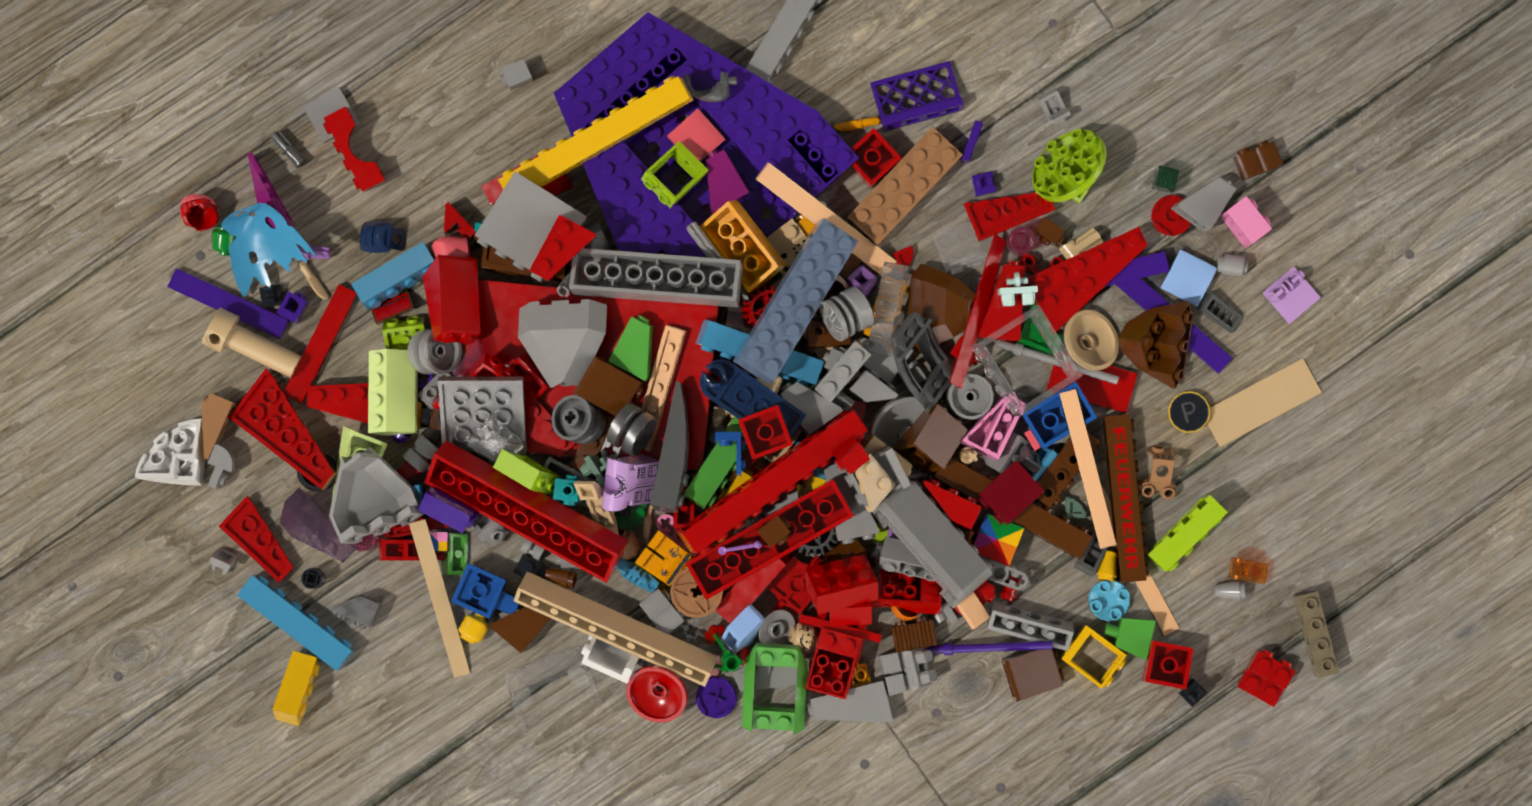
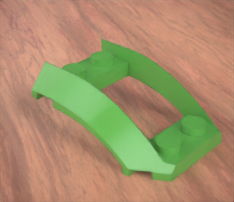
(772, 717)

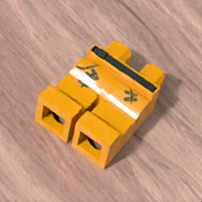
(670, 565)

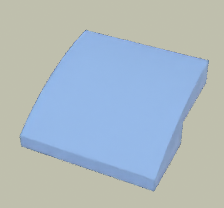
(1188, 277)

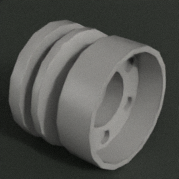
(846, 313)

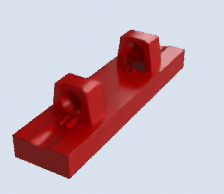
(860, 631)

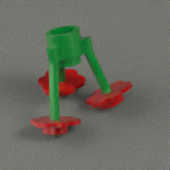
(729, 660)

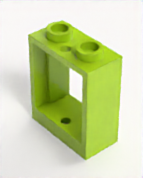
(686, 161)
(526, 471)

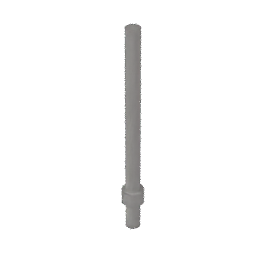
(1019, 349)

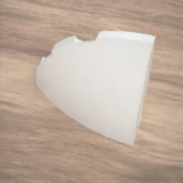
(175, 456)

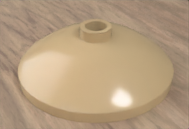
(1098, 337)

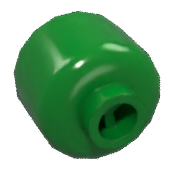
(221, 240)

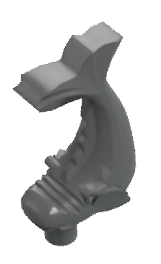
(718, 93)

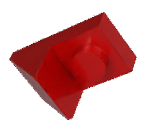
(453, 219)

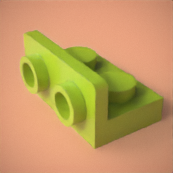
(399, 332)

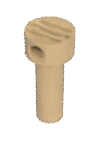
(226, 333)

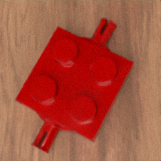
(791, 585)

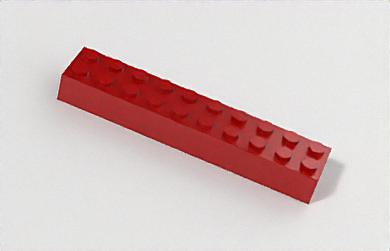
(770, 482)
(526, 511)

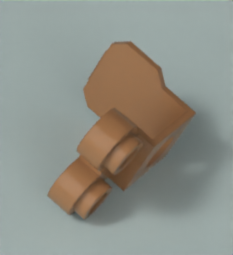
(1165, 457)

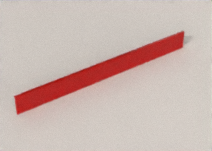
(977, 311)

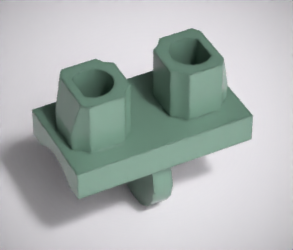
(595, 466)

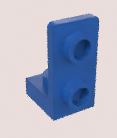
(726, 439)

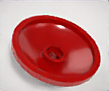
(650, 700)

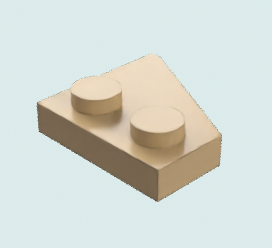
(874, 483)

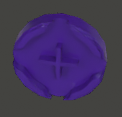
(716, 698)

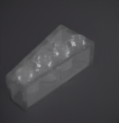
(888, 307)

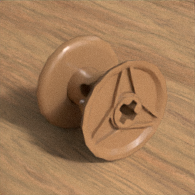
(685, 601)

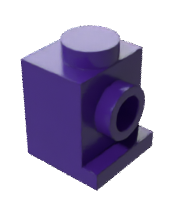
(286, 307)

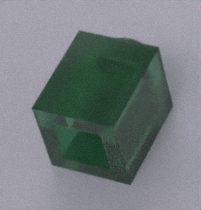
(1165, 179)

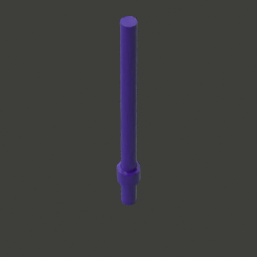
(950, 649)

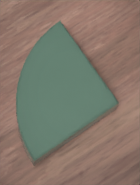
(1074, 509)

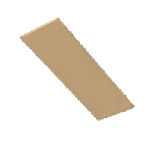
(1262, 402)

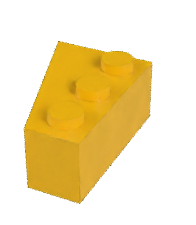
(296, 688)

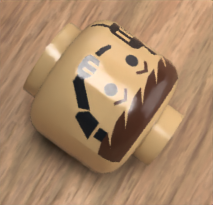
(804, 636)

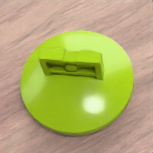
(1071, 167)

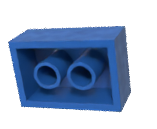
(1049, 420)

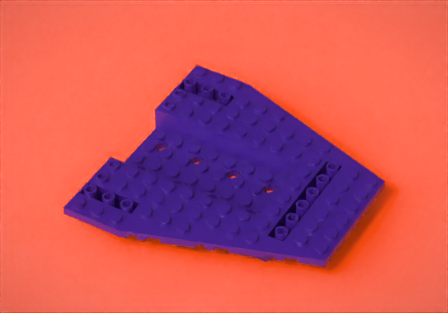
(756, 121)

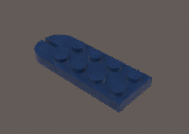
(745, 395)

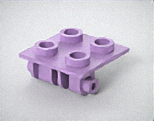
(1291, 294)

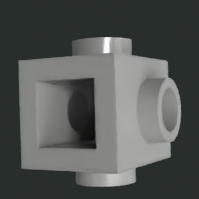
(489, 530)

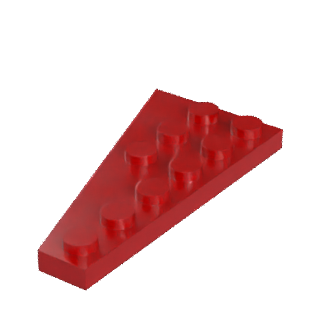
(1075, 281)
(275, 423)

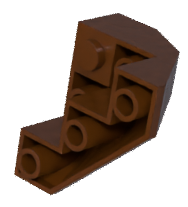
(940, 299)
(1159, 341)

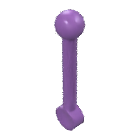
(722, 550)

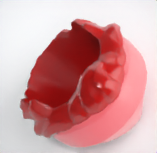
(199, 212)

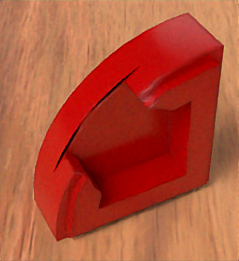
(904, 256)

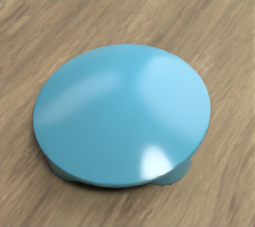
(1109, 600)

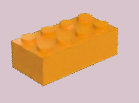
(740, 238)

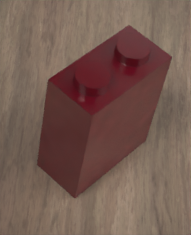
(1010, 493)

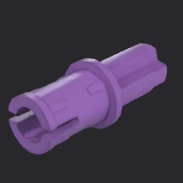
(321, 252)

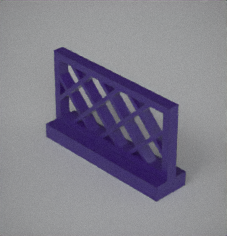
(917, 113)

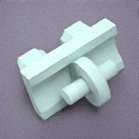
(1027, 292)

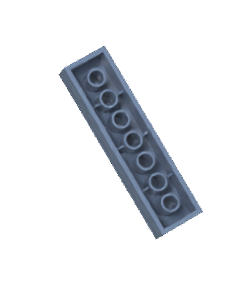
(795, 301)

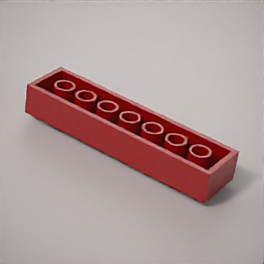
(809, 518)

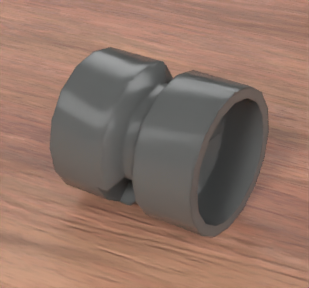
(421, 454)

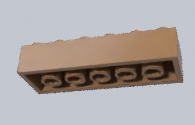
(904, 187)

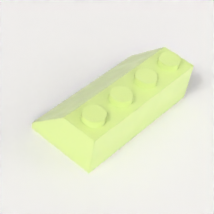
(392, 393)

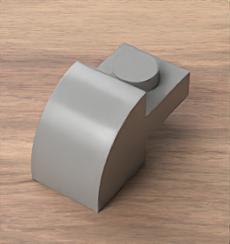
(223, 461)

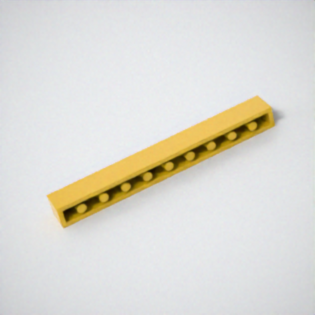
(603, 133)

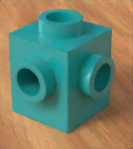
(562, 490)

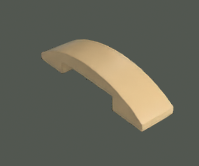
(593, 494)

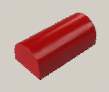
(532, 377)

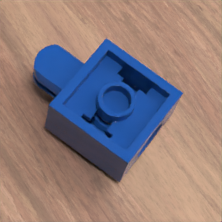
(483, 592)

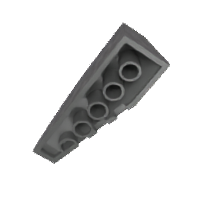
(673, 461)

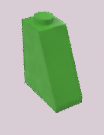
(635, 348)

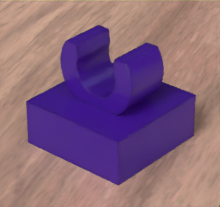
(983, 184)

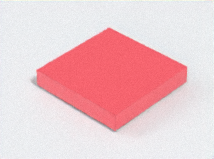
(697, 135)

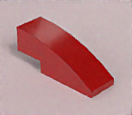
(401, 551)

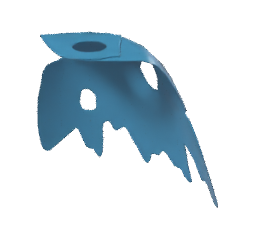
(267, 242)

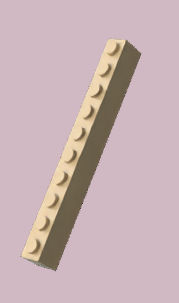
(615, 628)

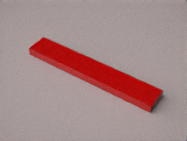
(320, 343)

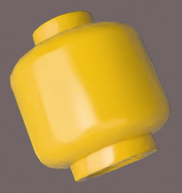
(473, 628)

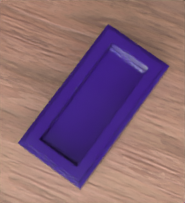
(971, 142)

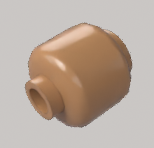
(633, 545)

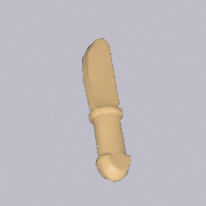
(313, 281)

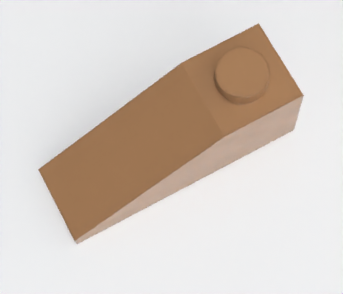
(214, 420)

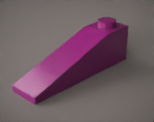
(265, 191)

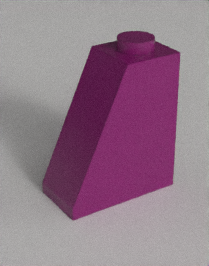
(723, 180)

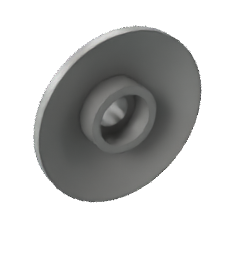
(782, 621)

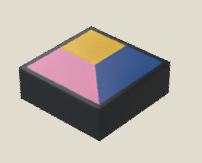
(440, 540)

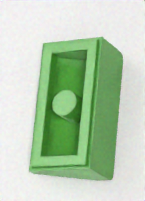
(457, 555)

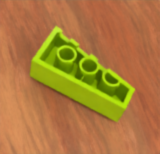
(1186, 533)

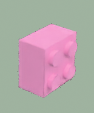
(1246, 221)

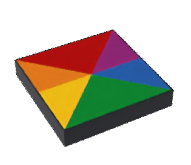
(998, 541)

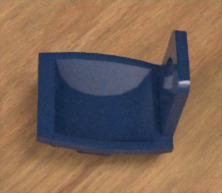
(377, 237)

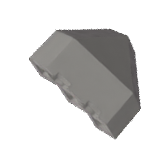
(562, 337)
(370, 498)

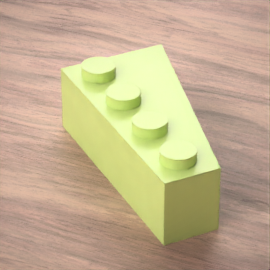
(355, 442)

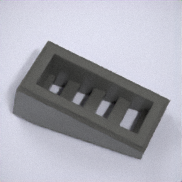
(1204, 303)
(1085, 568)

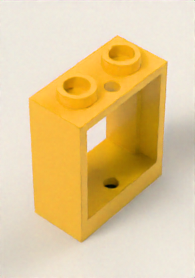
(1075, 645)

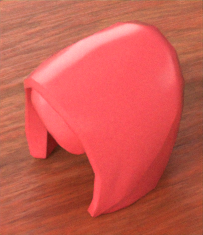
(451, 246)

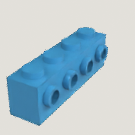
(393, 276)

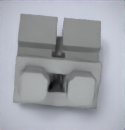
(914, 667)

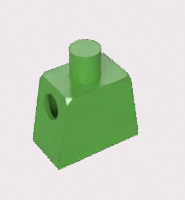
(1132, 635)

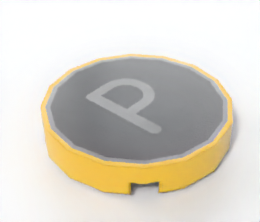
(1188, 412)

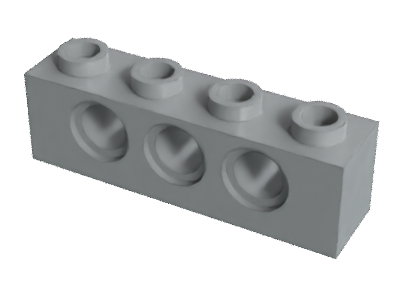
(1030, 625)

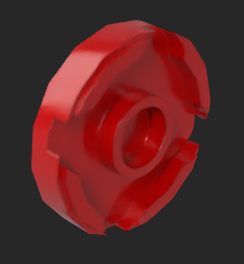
(1165, 219)

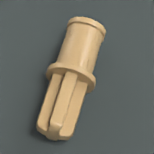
(967, 454)

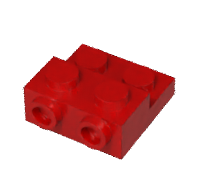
(1266, 677)

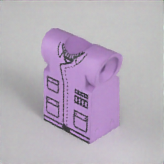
(629, 481)

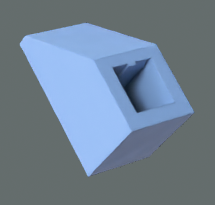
(743, 629)

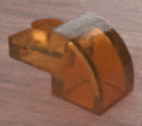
(1248, 570)

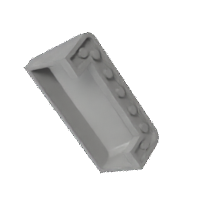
(934, 542)

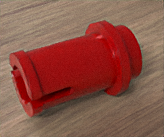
(1008, 593)

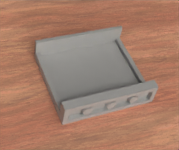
(523, 221)

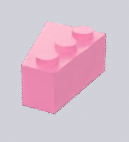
(991, 431)

